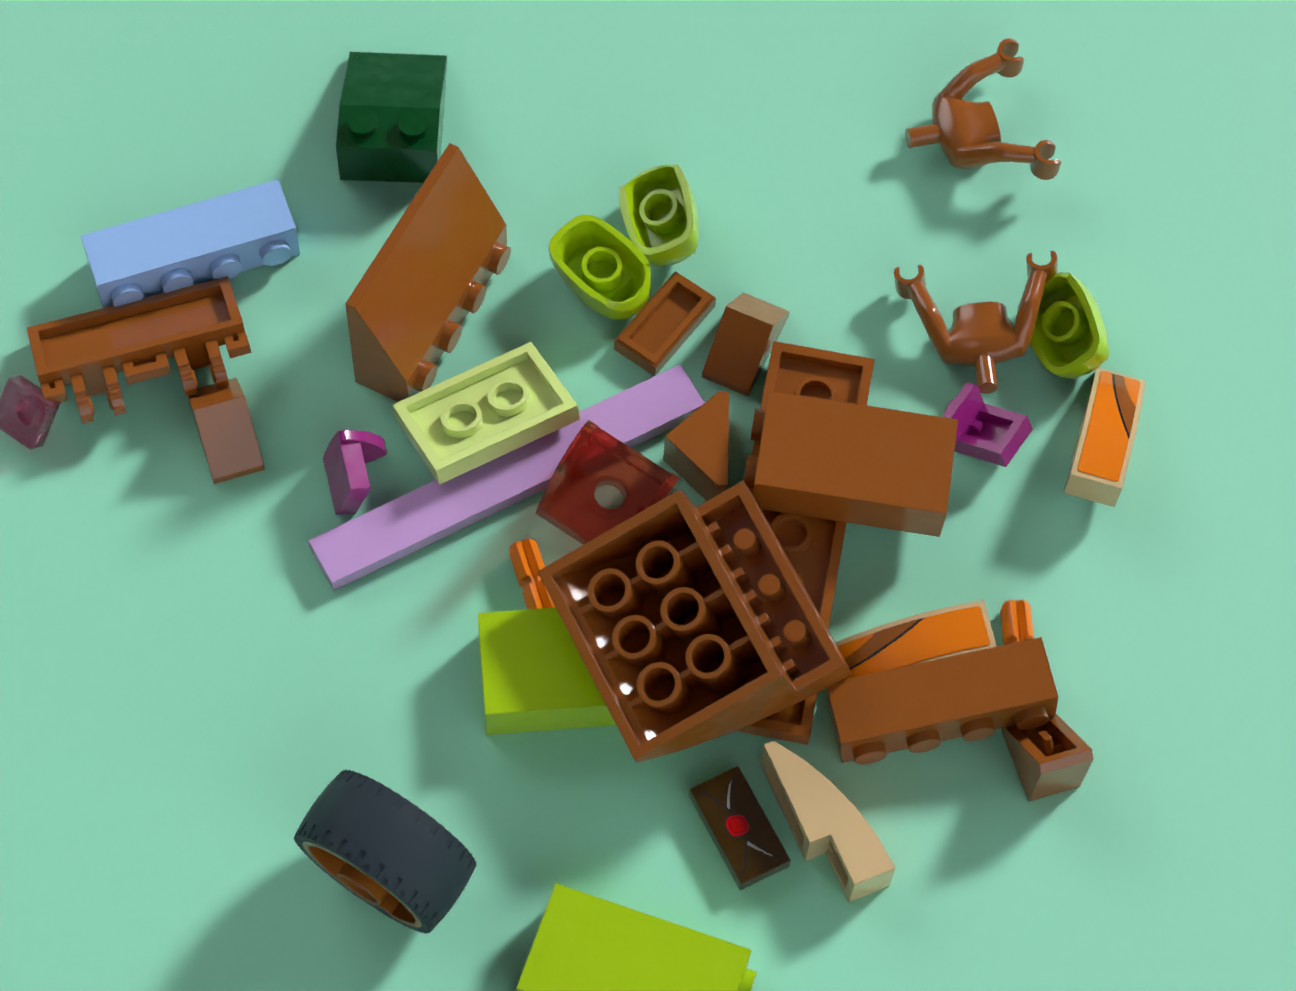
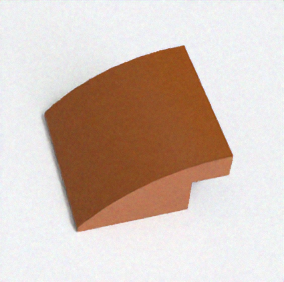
(692, 622)

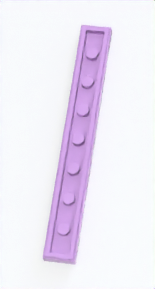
(446, 508)

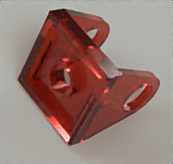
(597, 461)

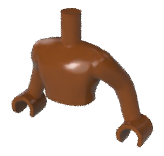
(971, 130)
(980, 330)

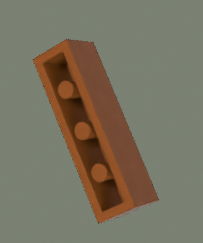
(942, 701)

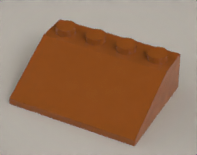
(426, 280)

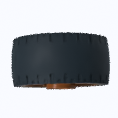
(385, 851)

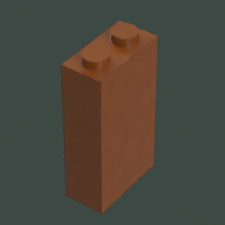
(852, 463)

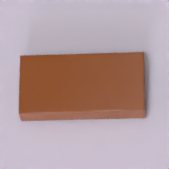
(664, 323)

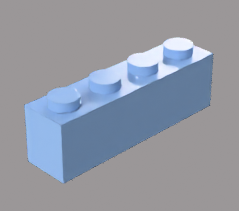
(192, 244)

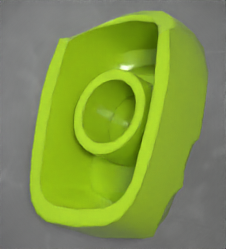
(661, 214)
(601, 267)
(1069, 328)

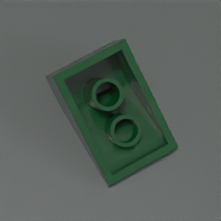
(391, 116)

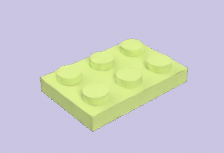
(485, 412)

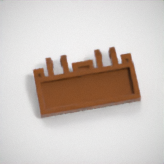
(139, 341)

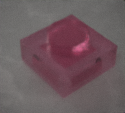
(25, 412)

